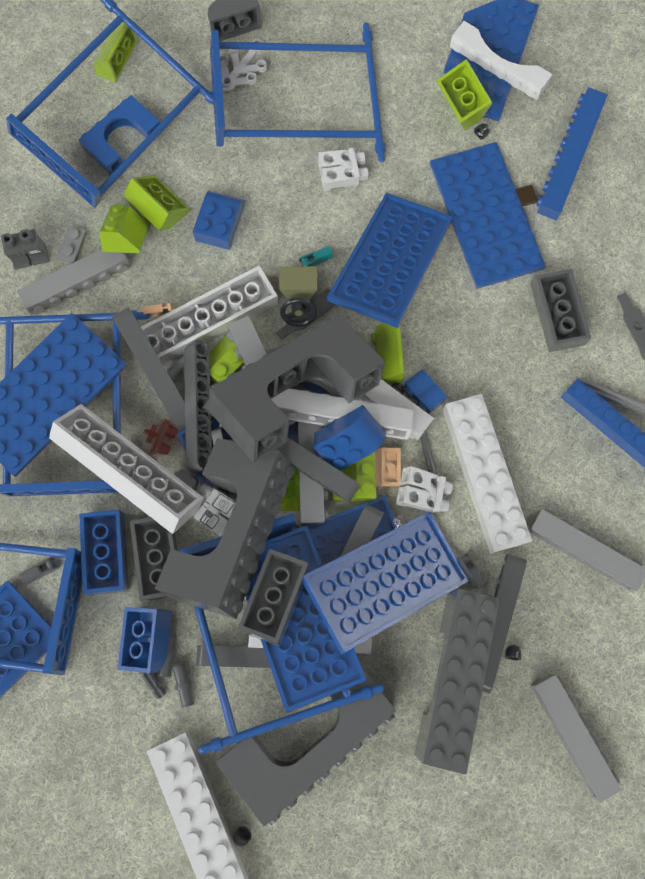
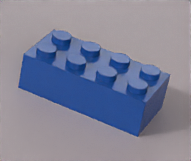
(103, 552)

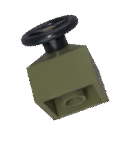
(298, 287)

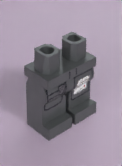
(23, 246)

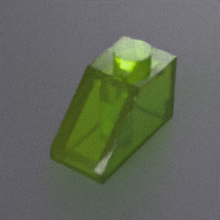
(291, 500)

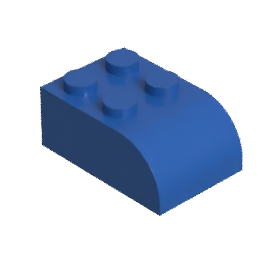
(218, 219)
(349, 438)
(144, 639)

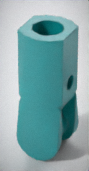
(318, 256)

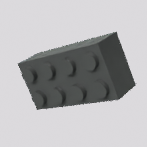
(560, 310)
(151, 550)
(274, 597)

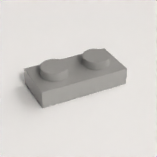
(71, 244)

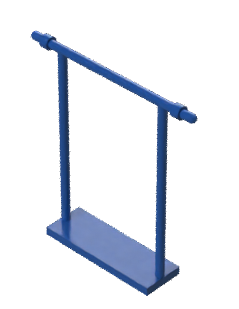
(221, 132)
(56, 162)
(63, 488)
(280, 526)
(64, 614)

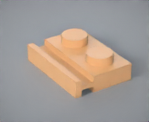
(156, 310)
(388, 467)

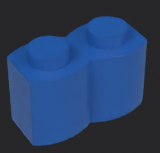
(424, 391)

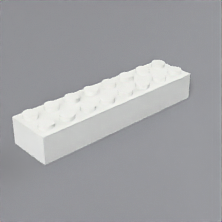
(210, 314)
(126, 468)
(486, 474)
(195, 810)

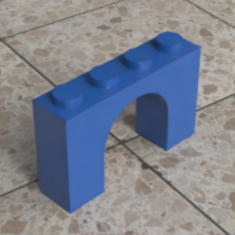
(127, 113)

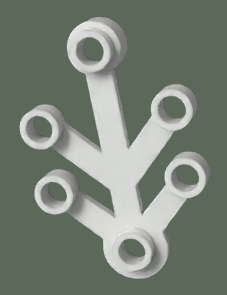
(241, 68)

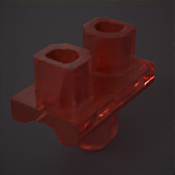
(164, 430)

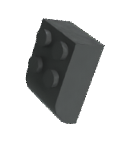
(234, 17)

